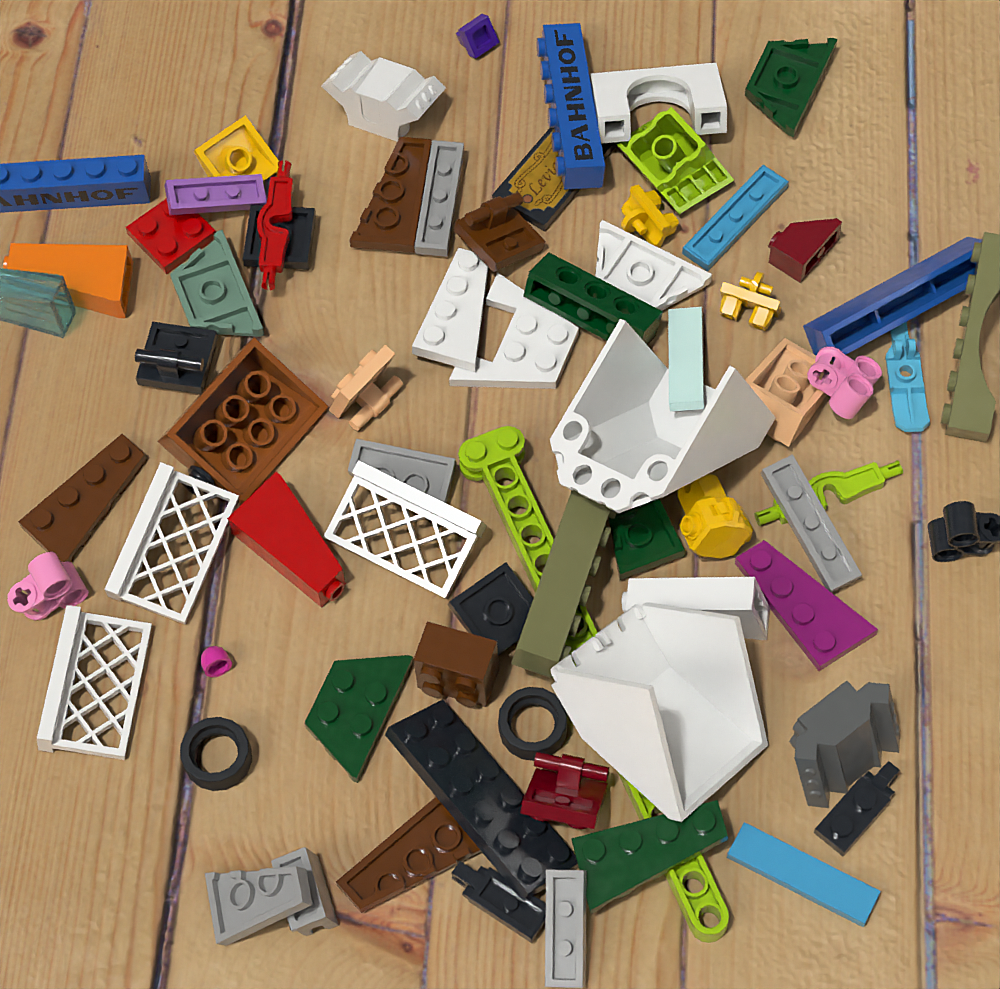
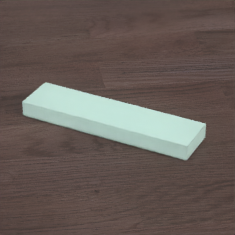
(686, 359)

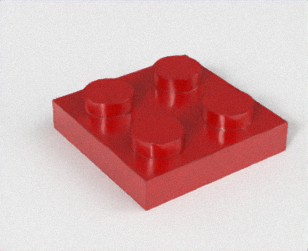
(170, 238)

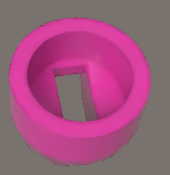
(215, 661)

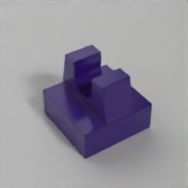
(477, 36)

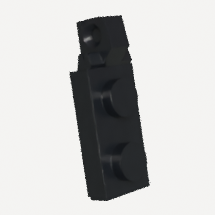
(857, 809)
(496, 897)

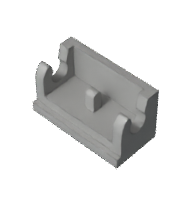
(322, 910)

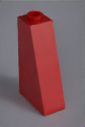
(285, 538)

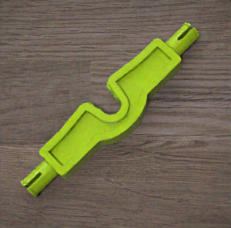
(845, 486)

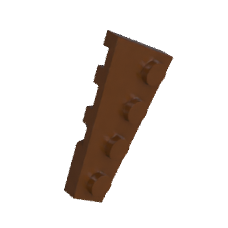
(397, 200)
(75, 507)
(409, 856)

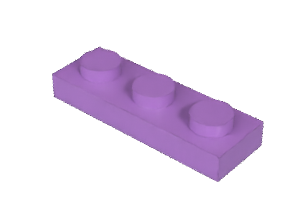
(214, 194)

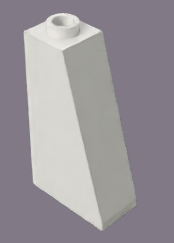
(712, 594)

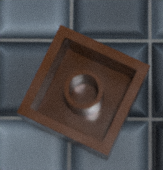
(456, 665)

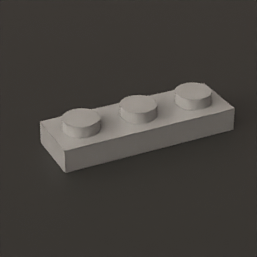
(565, 928)

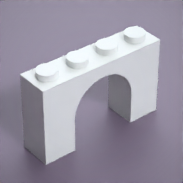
(689, 86)

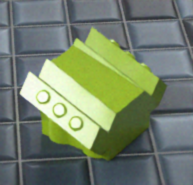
(675, 160)

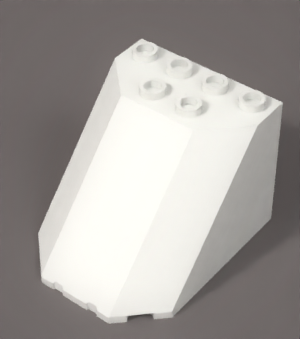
(627, 446)

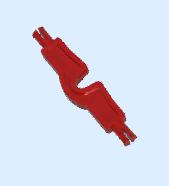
(275, 239)

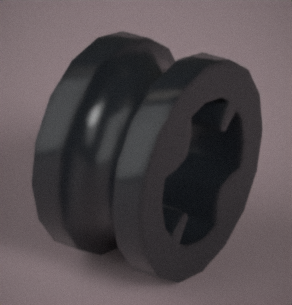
(200, 474)

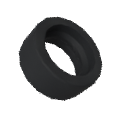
(535, 697)
(214, 727)

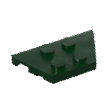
(788, 79)
(356, 707)

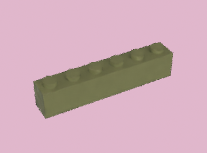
(563, 585)

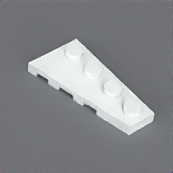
(455, 316)

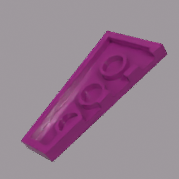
(808, 611)

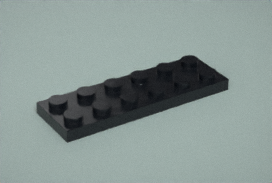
(480, 797)

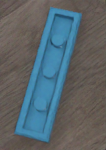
(735, 217)
(803, 874)

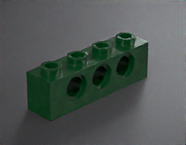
(588, 299)

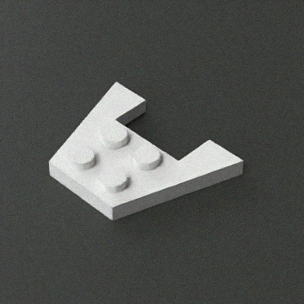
(531, 350)

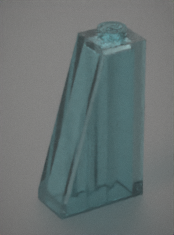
(36, 301)

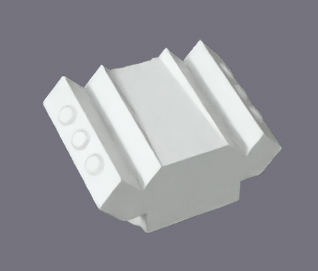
(381, 94)

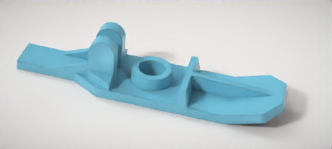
(906, 393)

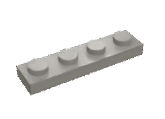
(439, 198)
(811, 524)

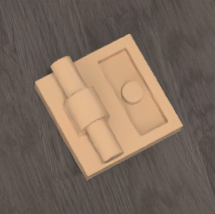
(364, 391)

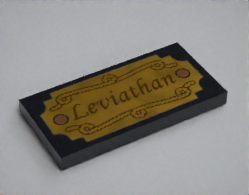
(539, 185)

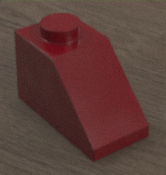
(803, 246)

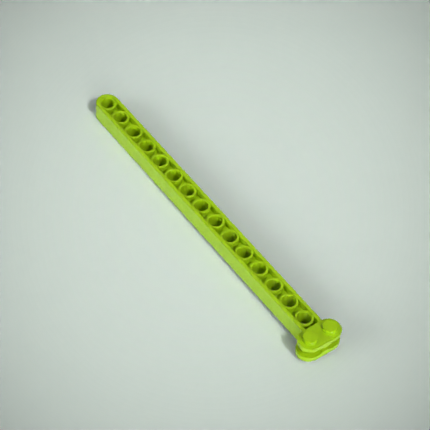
(497, 457)

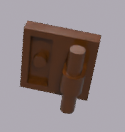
(499, 232)

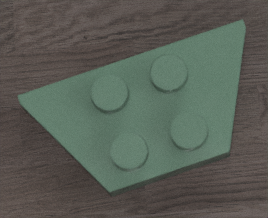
(215, 292)

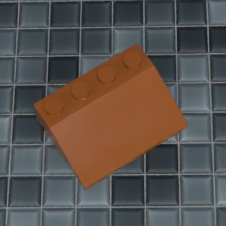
(244, 421)

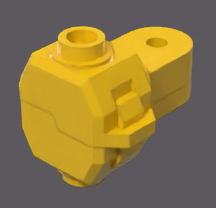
(712, 521)

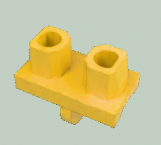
(643, 216)
(763, 307)

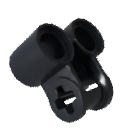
(963, 532)

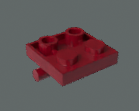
(565, 794)

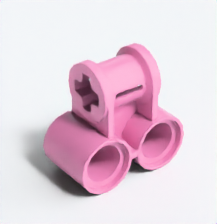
(845, 381)
(48, 587)

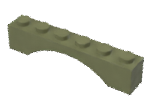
(971, 402)

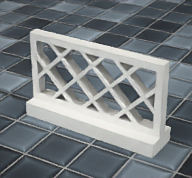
(418, 502)
(143, 533)
(62, 684)

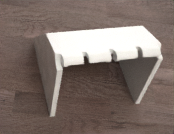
(666, 702)

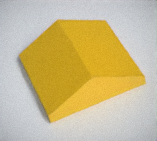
(237, 152)

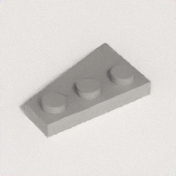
(418, 469)
(254, 899)

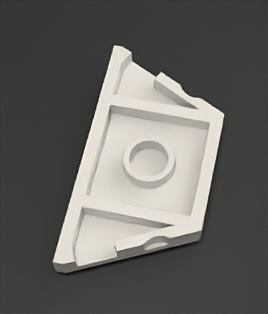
(645, 269)

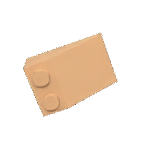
(786, 391)

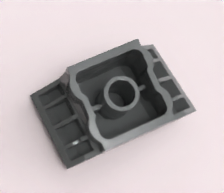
(844, 739)

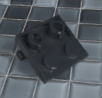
(176, 357)

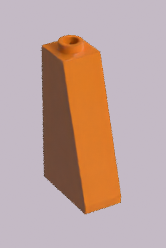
(94, 274)

